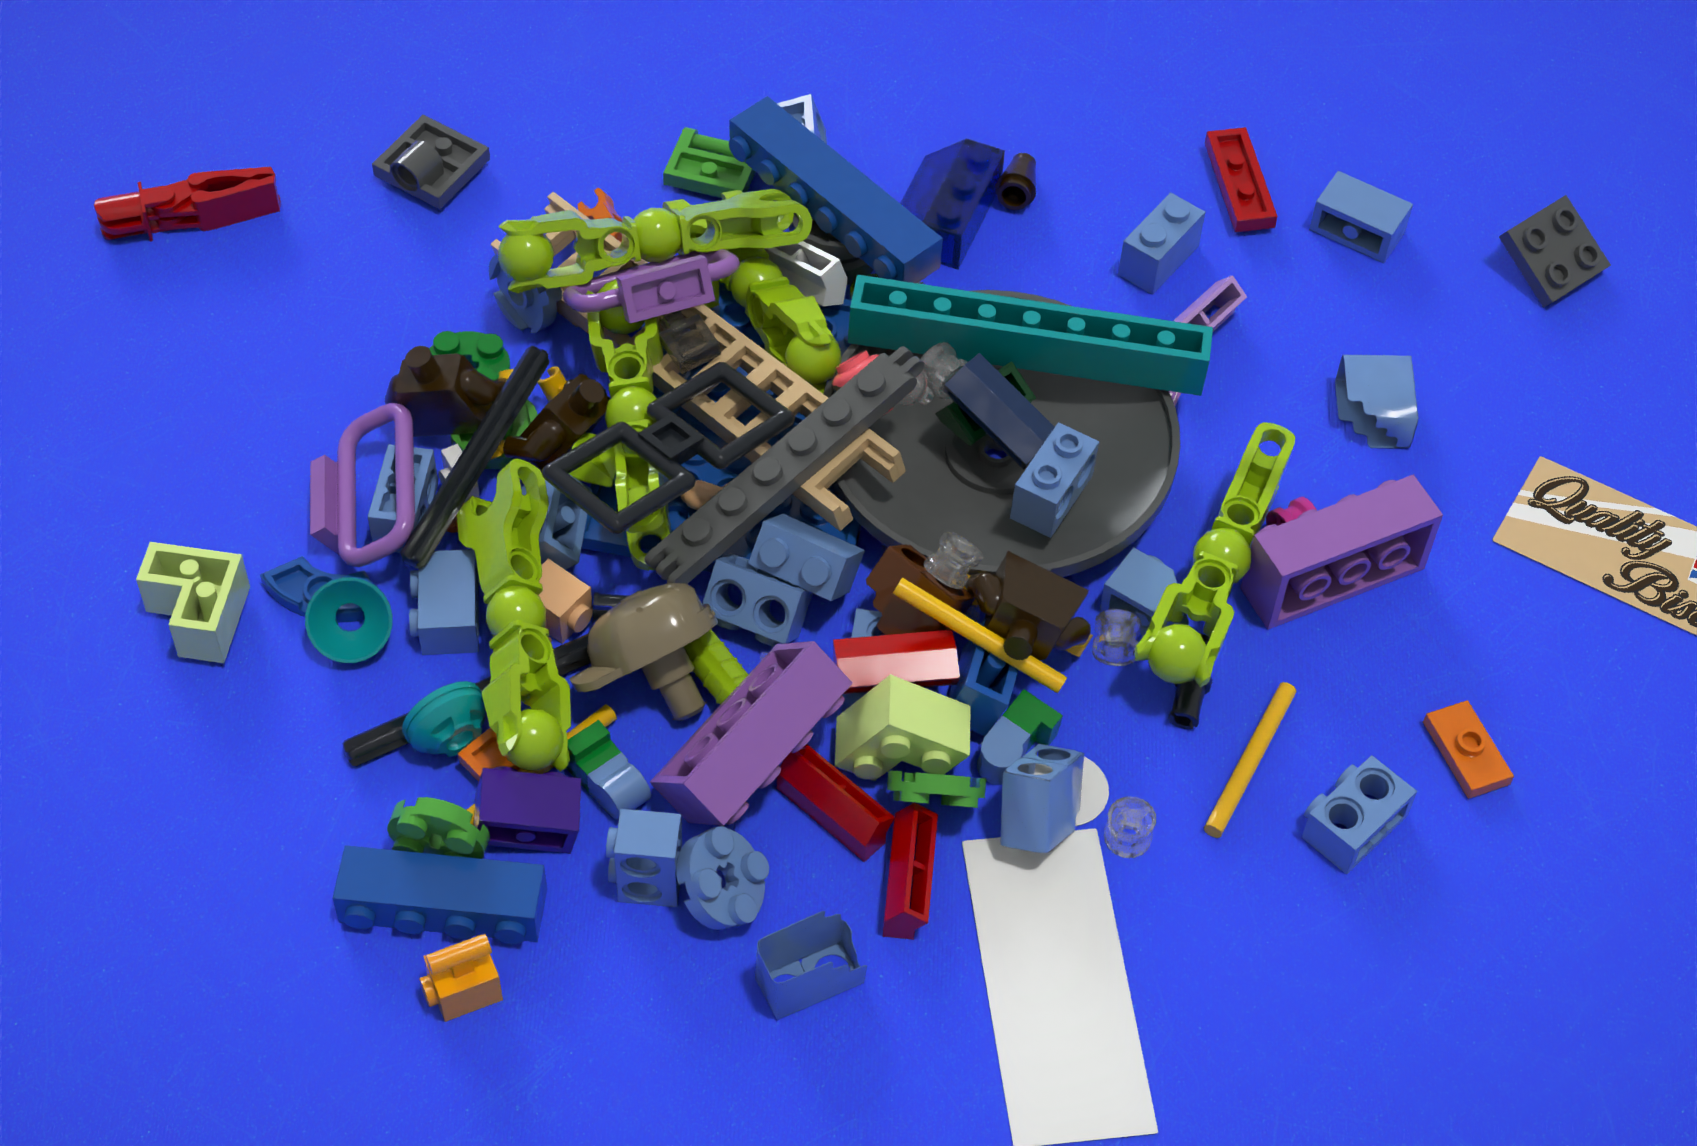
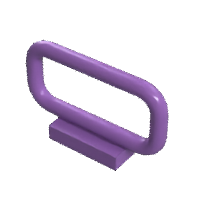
(656, 287)
(335, 489)

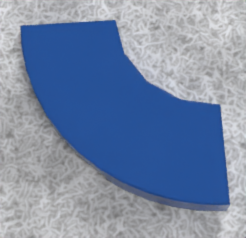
(297, 582)

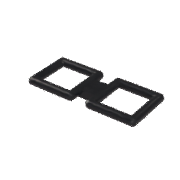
(667, 446)

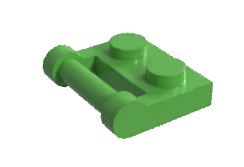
(706, 166)

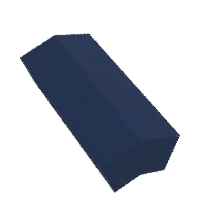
(999, 409)

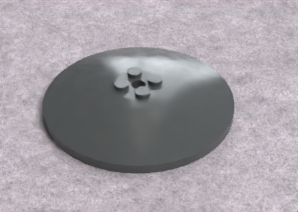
(972, 494)

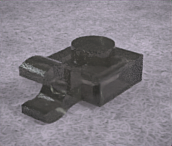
(688, 340)

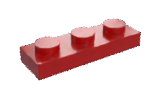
(1240, 179)

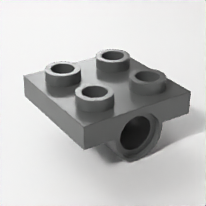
(431, 161)
(1554, 251)

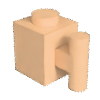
(565, 600)

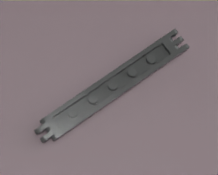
(785, 467)

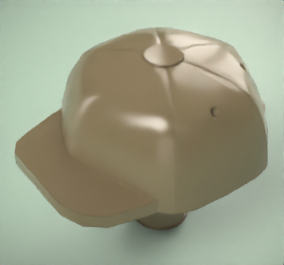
(650, 634)

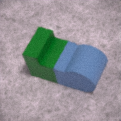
(1015, 732)
(606, 771)

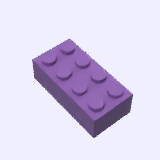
(1340, 551)
(752, 734)

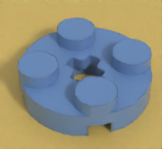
(526, 309)
(743, 873)

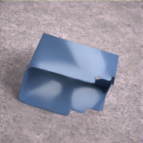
(1378, 398)
(1040, 811)
(809, 940)

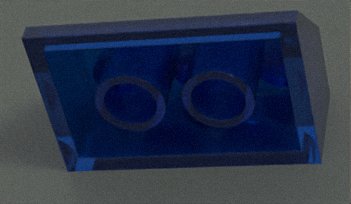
(955, 194)

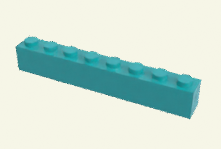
(1031, 334)

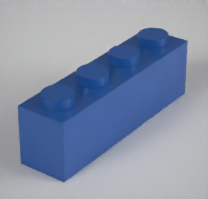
(440, 894)

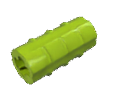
(715, 666)

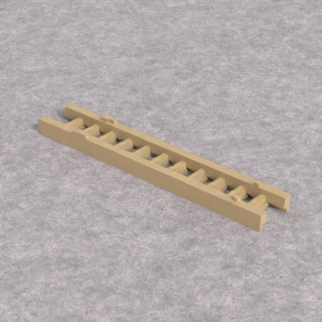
(763, 371)

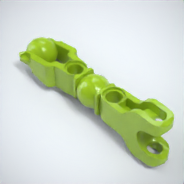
(653, 235)
(781, 315)
(629, 405)
(1219, 561)
(522, 657)

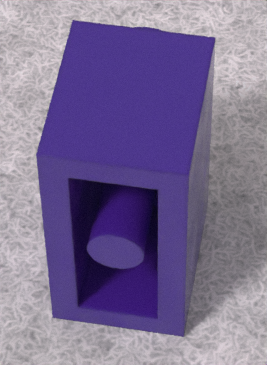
(528, 809)

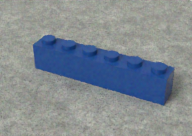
(834, 193)

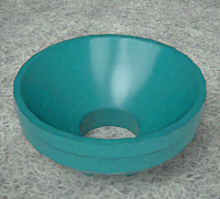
(343, 644)
(446, 719)

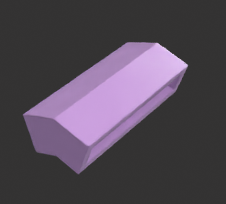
(1224, 294)

